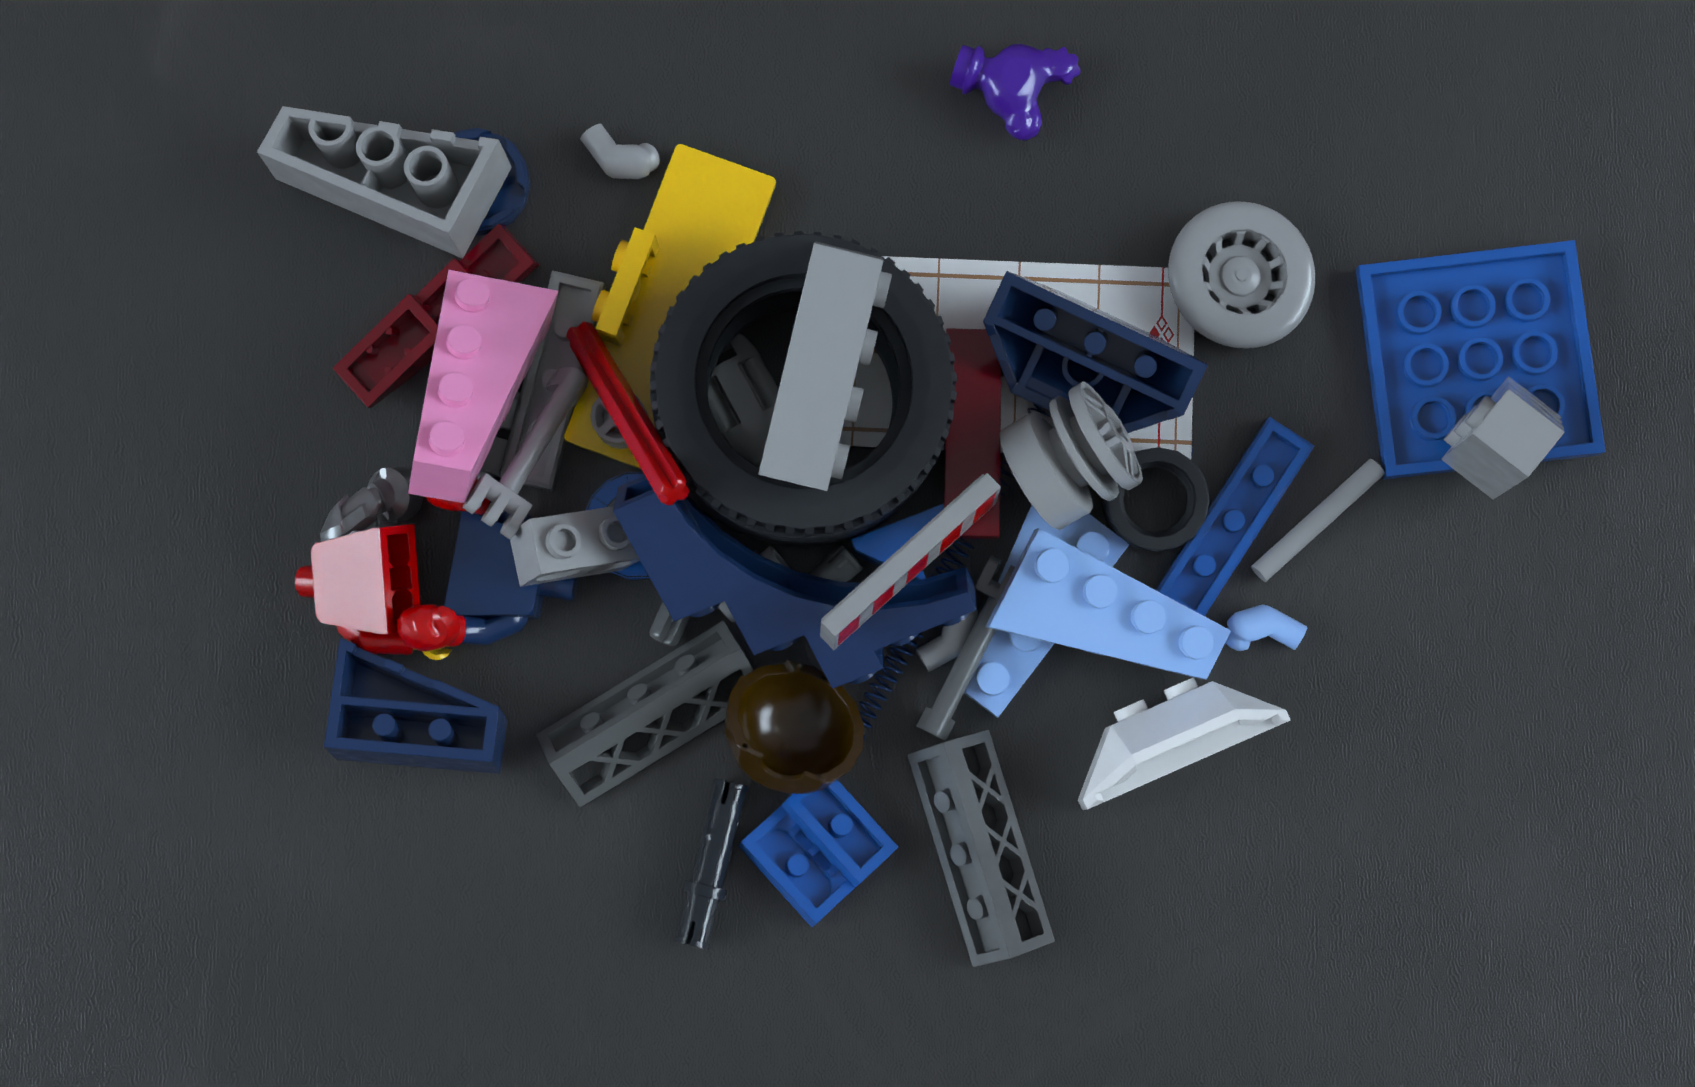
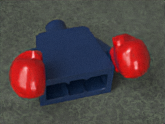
(482, 590)

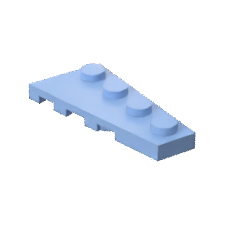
(1092, 607)
(1014, 657)

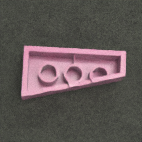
(477, 365)

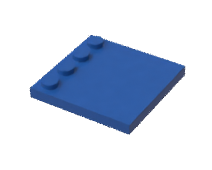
(1457, 328)

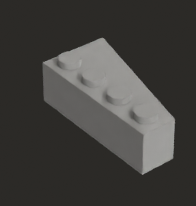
(395, 176)
(822, 366)

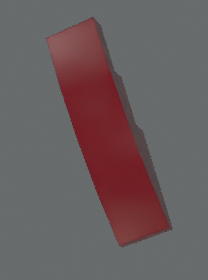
(407, 334)
(974, 435)

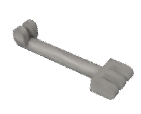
(567, 388)

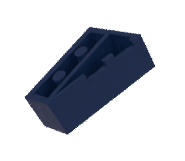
(408, 719)

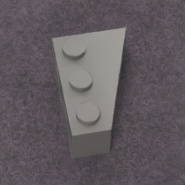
(1502, 439)

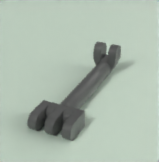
(938, 719)

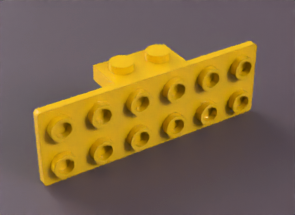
(696, 216)

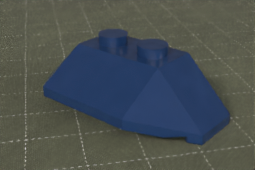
(1056, 341)

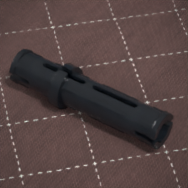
(711, 864)

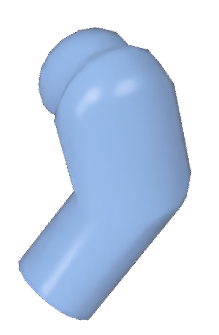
(1263, 622)

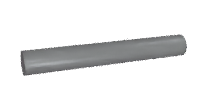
(1317, 520)

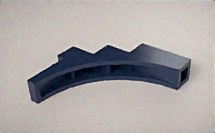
(773, 605)

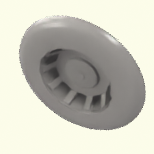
(1240, 275)

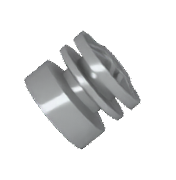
(1062, 460)

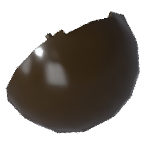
(793, 728)

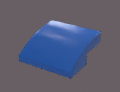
(818, 849)

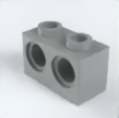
(571, 546)

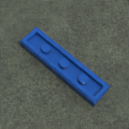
(1235, 516)

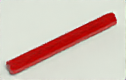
(628, 414)

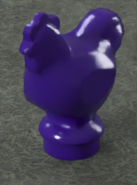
(1014, 81)

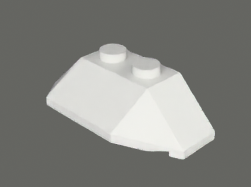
(1172, 736)

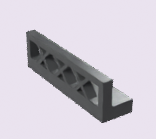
(645, 706)
(972, 850)

